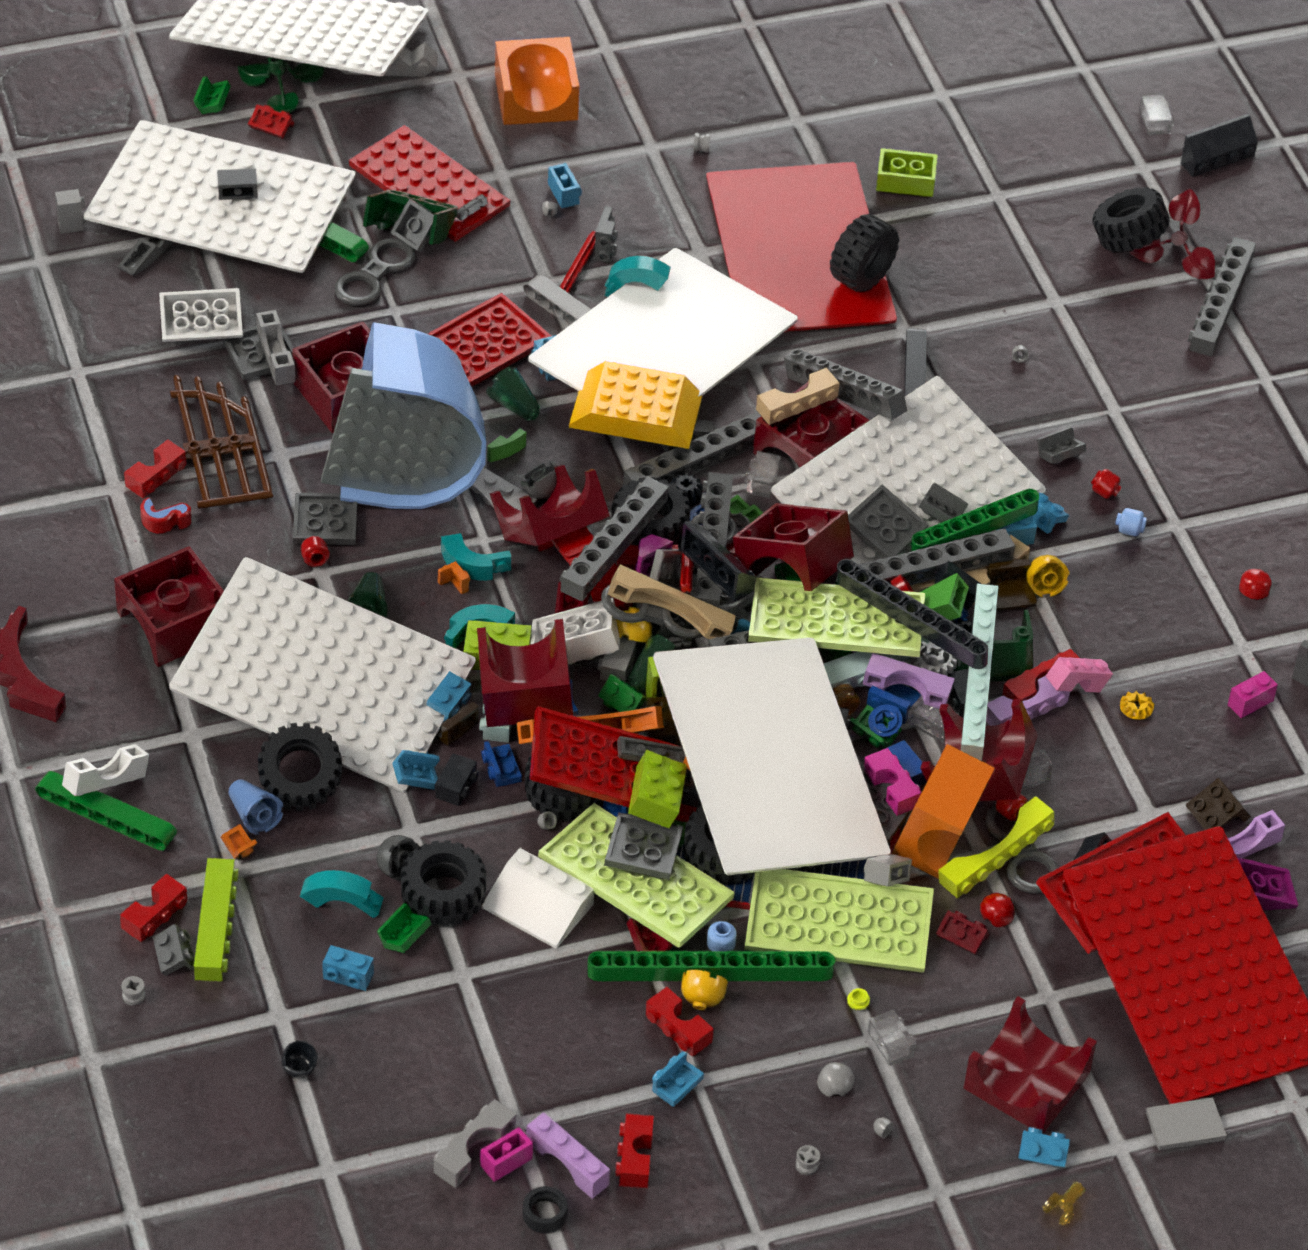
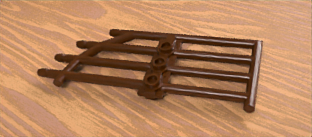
(217, 446)

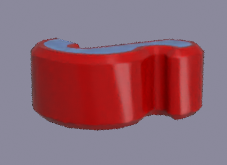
(166, 518)

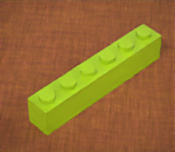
(215, 918)

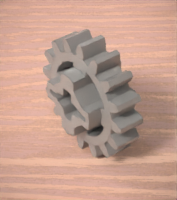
(934, 659)

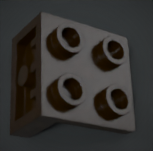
(459, 724)
(1216, 806)

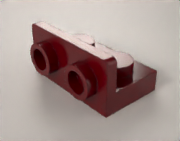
(962, 932)

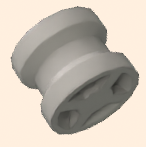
(701, 143)
(129, 995)
(805, 1154)

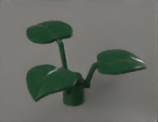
(257, 73)

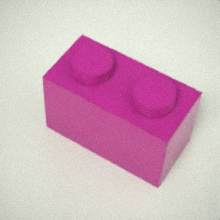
(1252, 694)
(506, 1154)

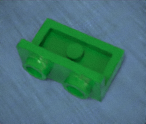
(211, 96)
(620, 695)
(861, 728)
(402, 929)

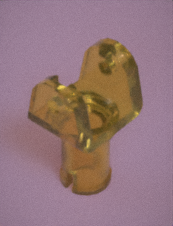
(1065, 1201)

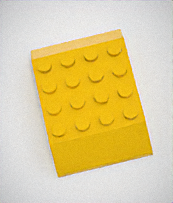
(637, 404)

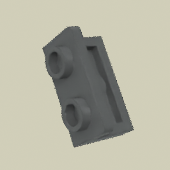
(1060, 446)
(942, 504)
(173, 949)

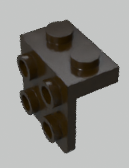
(1012, 584)
(669, 732)

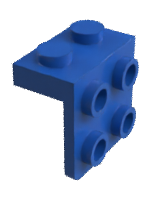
(896, 695)

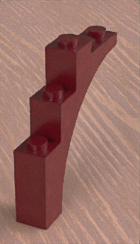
(24, 688)

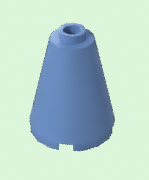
(255, 806)

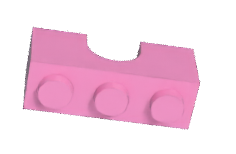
(1089, 673)

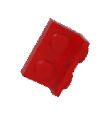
(270, 121)

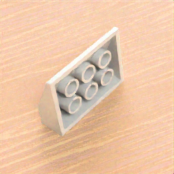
(201, 315)
(587, 630)
(539, 898)

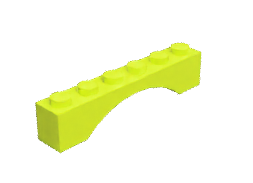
(965, 872)

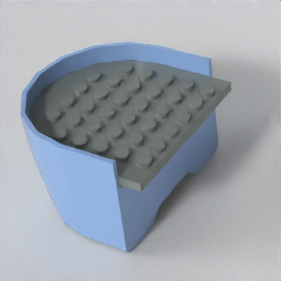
(406, 425)

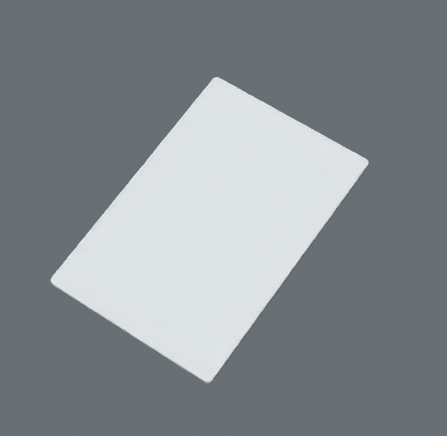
(325, 33)
(170, 191)
(689, 327)
(928, 444)
(302, 655)
(770, 755)

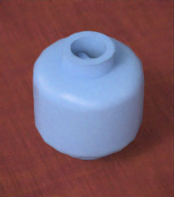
(1131, 522)
(721, 936)

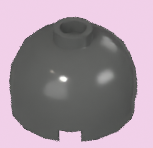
(541, 481)
(393, 854)

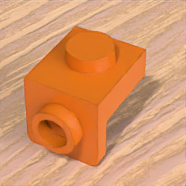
(456, 575)
(238, 842)

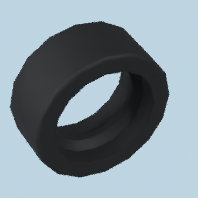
(548, 1194)

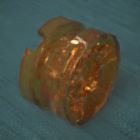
(846, 697)

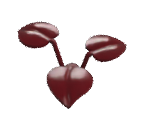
(1201, 261)

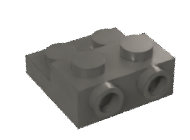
(414, 225)
(606, 237)

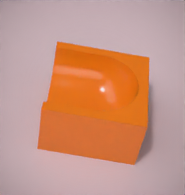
(536, 80)
(943, 810)

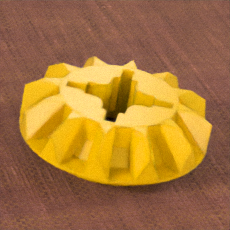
(1130, 709)

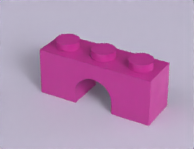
(885, 768)

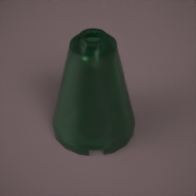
(514, 394)
(370, 594)
(638, 675)

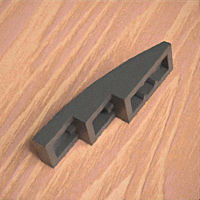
(143, 254)

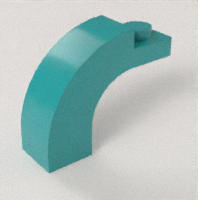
(637, 269)
(477, 565)
(482, 612)
(341, 886)

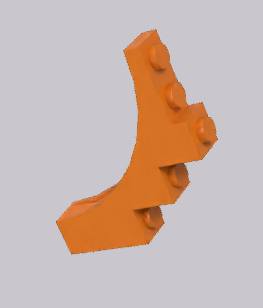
(631, 721)

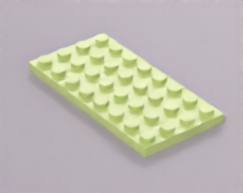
(828, 616)
(667, 907)
(840, 916)

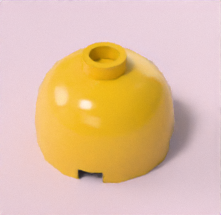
(1047, 575)
(634, 631)
(702, 989)

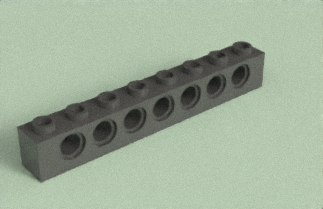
(1221, 296)
(853, 386)
(701, 455)
(714, 520)
(614, 538)
(965, 553)

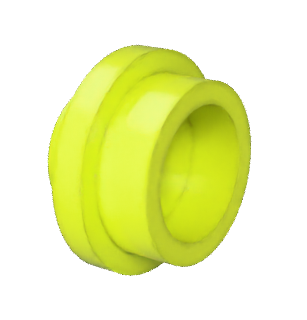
(858, 999)

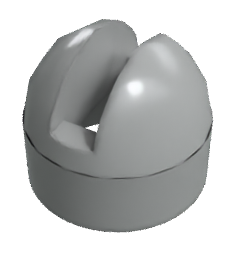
(549, 207)
(1016, 357)
(550, 823)
(883, 1127)

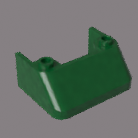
(386, 207)
(1010, 656)

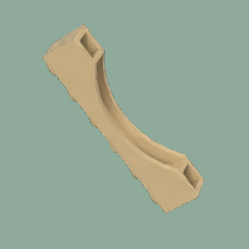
(635, 587)

